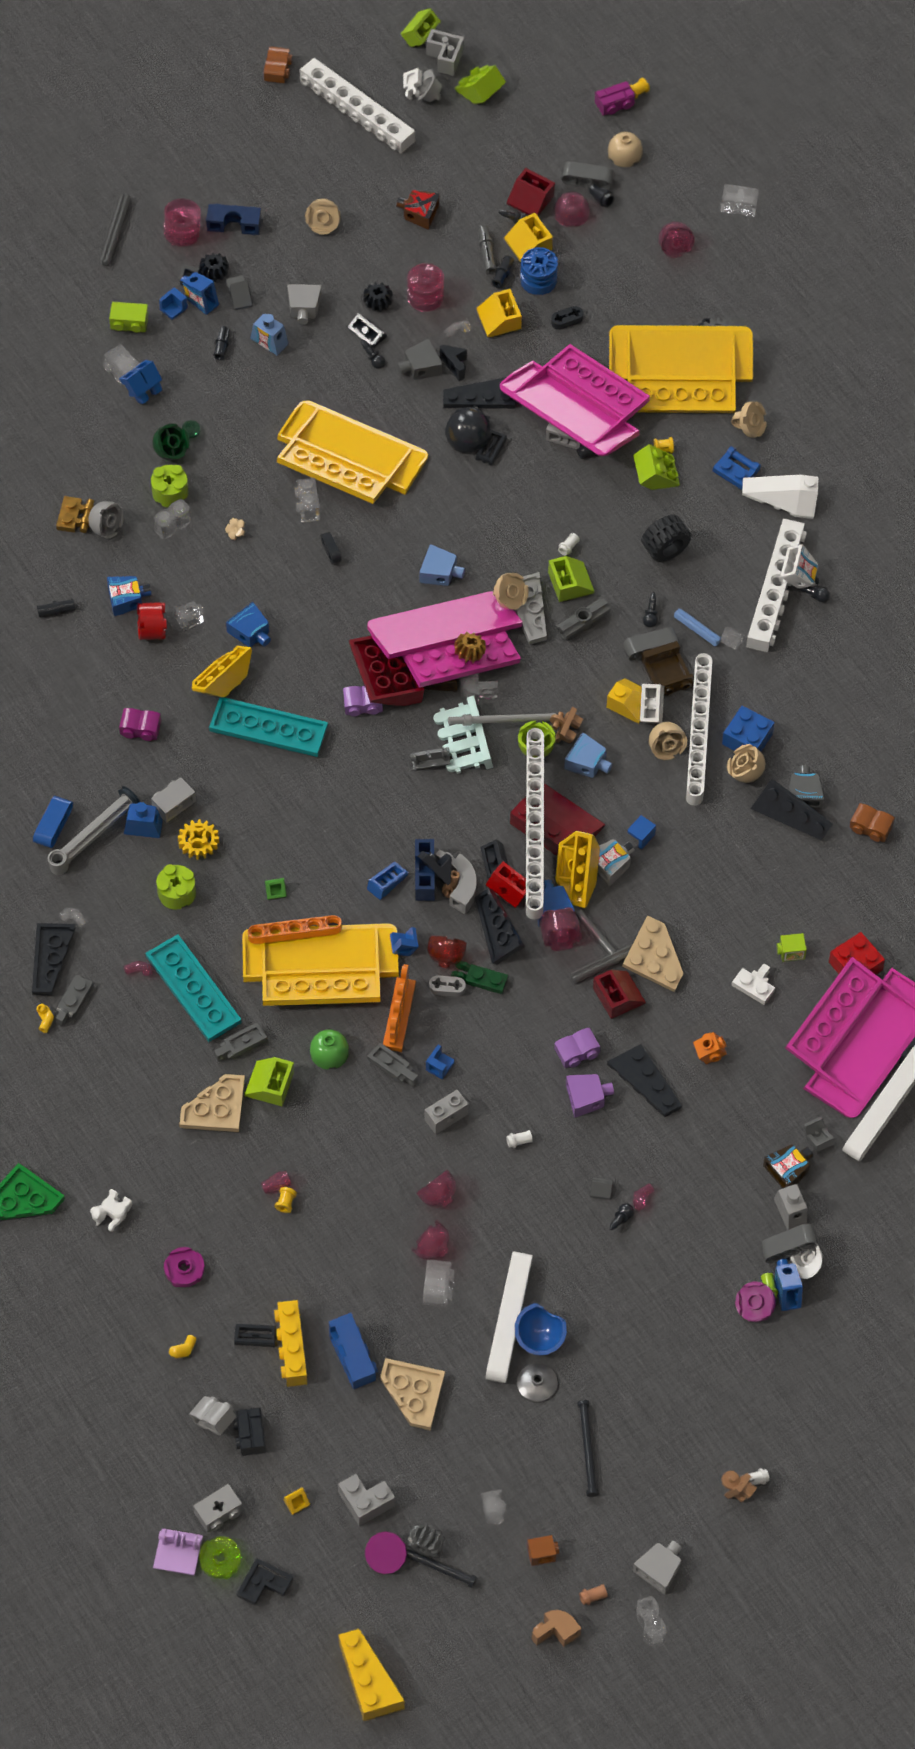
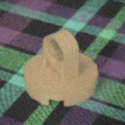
(322, 216)
(750, 419)
(511, 591)

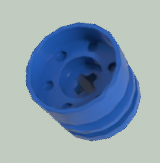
(539, 271)

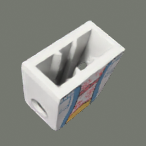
(800, 568)

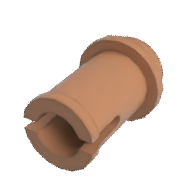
(593, 1594)

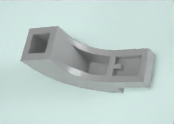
(465, 892)

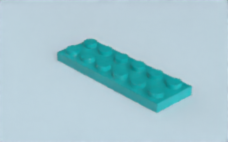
(268, 726)
(193, 988)

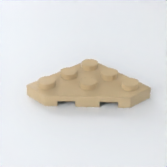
(654, 955)
(216, 1106)
(413, 1390)

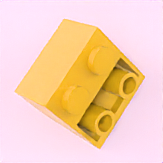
(528, 234)
(500, 313)

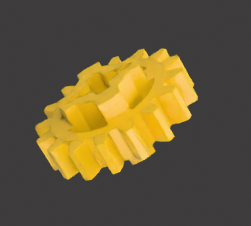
(198, 839)

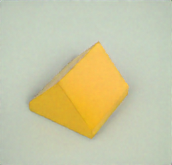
(296, 1501)

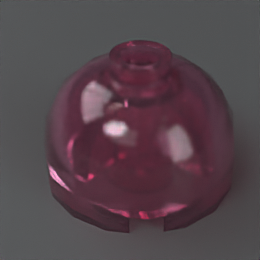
(572, 209)
(676, 239)
(439, 1190)
(432, 1242)

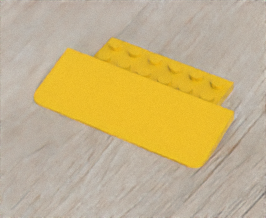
(683, 365)
(347, 453)
(323, 967)

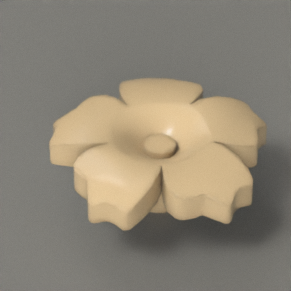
(235, 528)

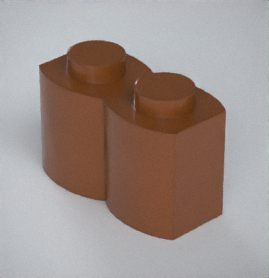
(277, 64)
(872, 823)

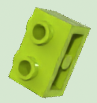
(420, 27)
(128, 317)

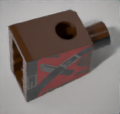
(420, 207)

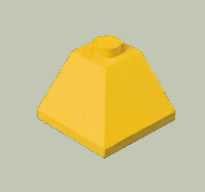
(625, 699)

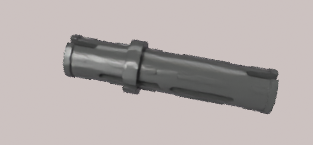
(484, 234)

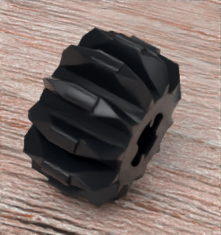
(214, 266)
(377, 296)

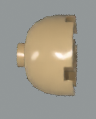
(625, 149)
(667, 740)
(746, 764)

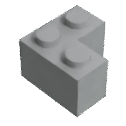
(447, 50)
(365, 1504)

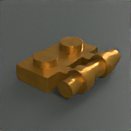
(69, 514)

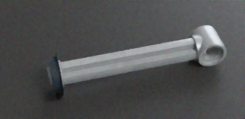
(91, 832)

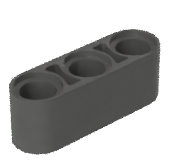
(587, 175)
(637, 644)
(789, 1243)

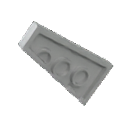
(532, 611)

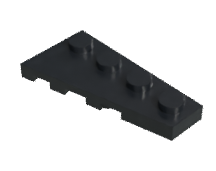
(481, 394)
(790, 810)
(50, 952)
(640, 1071)

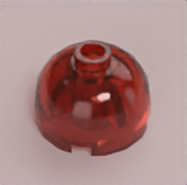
(446, 951)

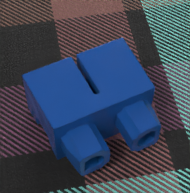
(142, 378)

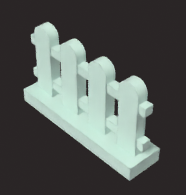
(469, 743)

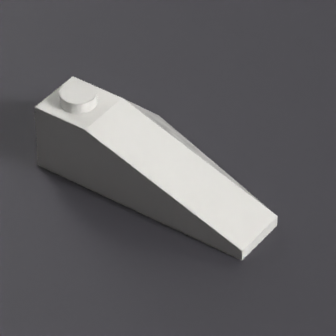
(788, 492)

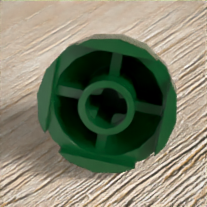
(170, 442)

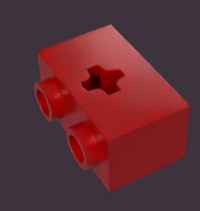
(508, 884)

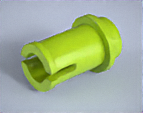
(768, 1279)

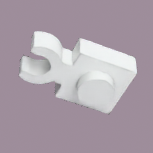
(412, 81)

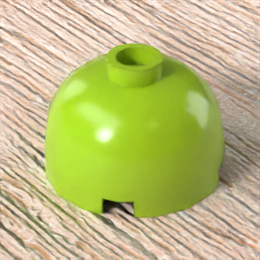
(549, 737)

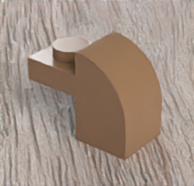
(559, 1624)

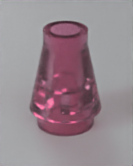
(276, 1181)

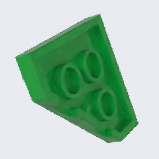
(27, 1195)

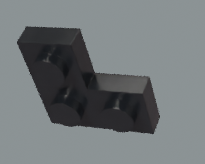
(263, 1576)

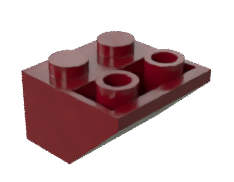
(531, 193)
(617, 992)

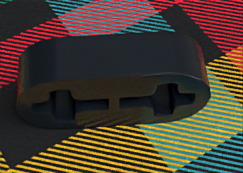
(566, 317)
(330, 547)

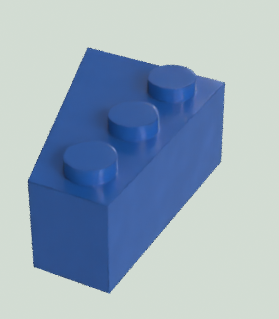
(352, 1351)

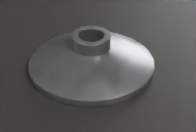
(534, 1390)

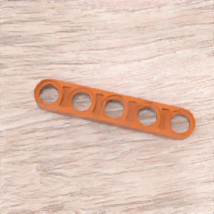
(285, 926)

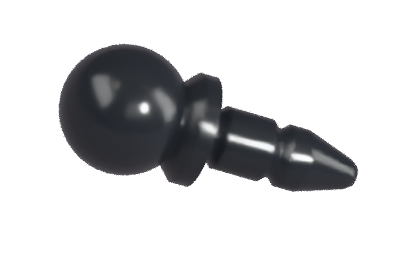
(513, 216)
(377, 360)
(820, 594)
(650, 618)
(624, 1212)

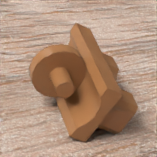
(570, 719)
(739, 1486)

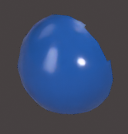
(539, 1330)

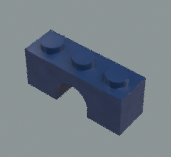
(220, 215)
(423, 875)

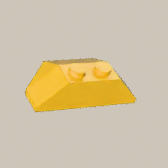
(224, 673)
(578, 866)

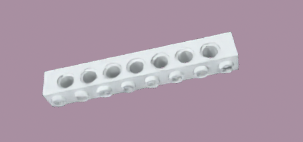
(357, 105)
(757, 638)

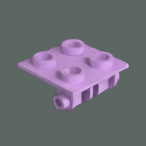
(177, 1551)

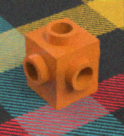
(710, 1047)

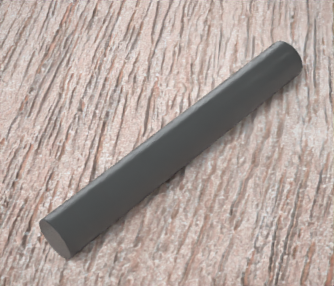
(595, 932)

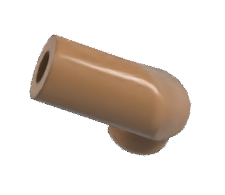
(448, 889)

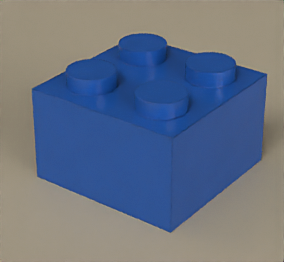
(748, 728)

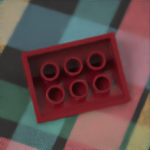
(384, 678)
(560, 819)

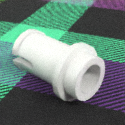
(565, 548)
(518, 1139)
(759, 1477)

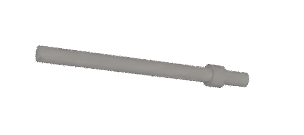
(468, 719)

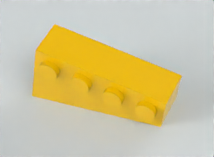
(370, 1681)

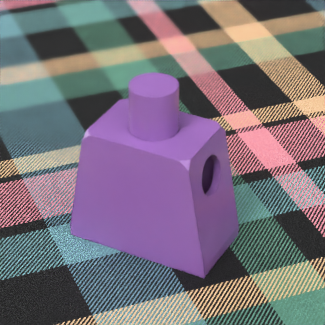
(586, 1093)

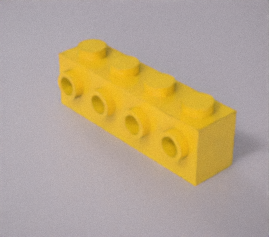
(292, 1343)

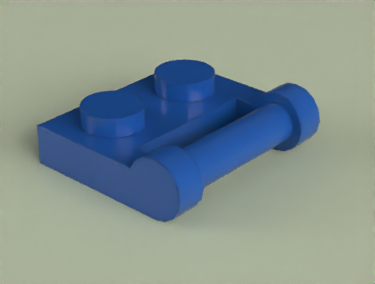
(733, 472)

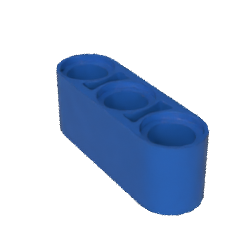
(53, 821)

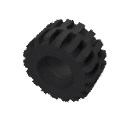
(666, 538)

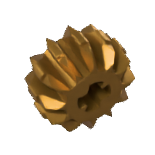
(470, 647)

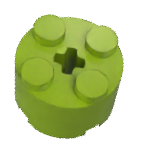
(169, 484)
(176, 886)

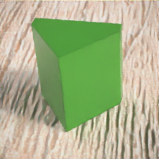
(275, 888)

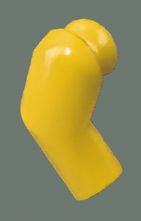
(46, 1016)
(183, 1350)

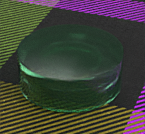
(192, 428)

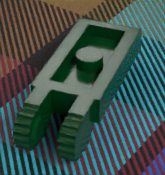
(481, 977)

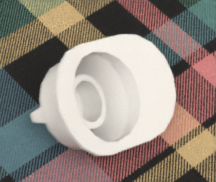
(808, 1262)

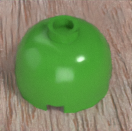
(329, 1049)

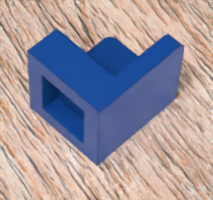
(173, 303)
(642, 830)
(405, 943)
(439, 1063)

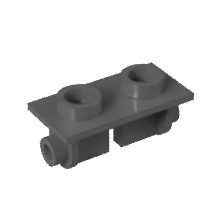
(430, 758)

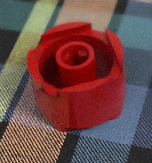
(151, 621)

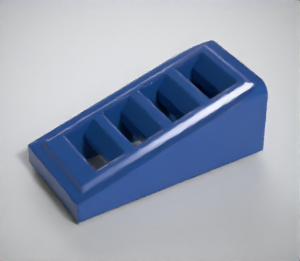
(380, 889)

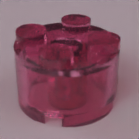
(560, 929)

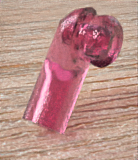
(138, 965)
(639, 1196)

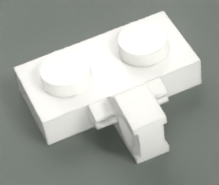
(755, 984)

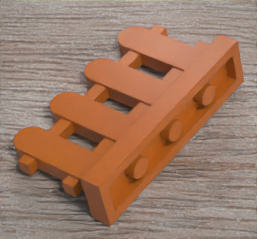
(399, 1011)

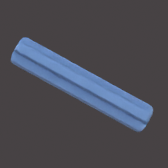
(697, 627)

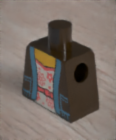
(788, 1165)

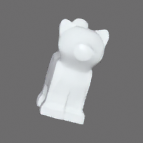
(112, 1208)

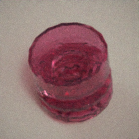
(182, 222)
(425, 287)

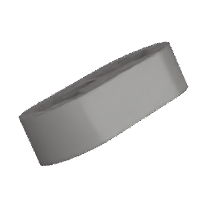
(447, 986)

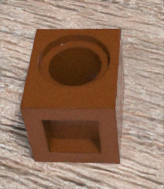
(542, 1550)

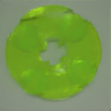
(224, 1568)

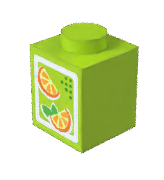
(791, 947)

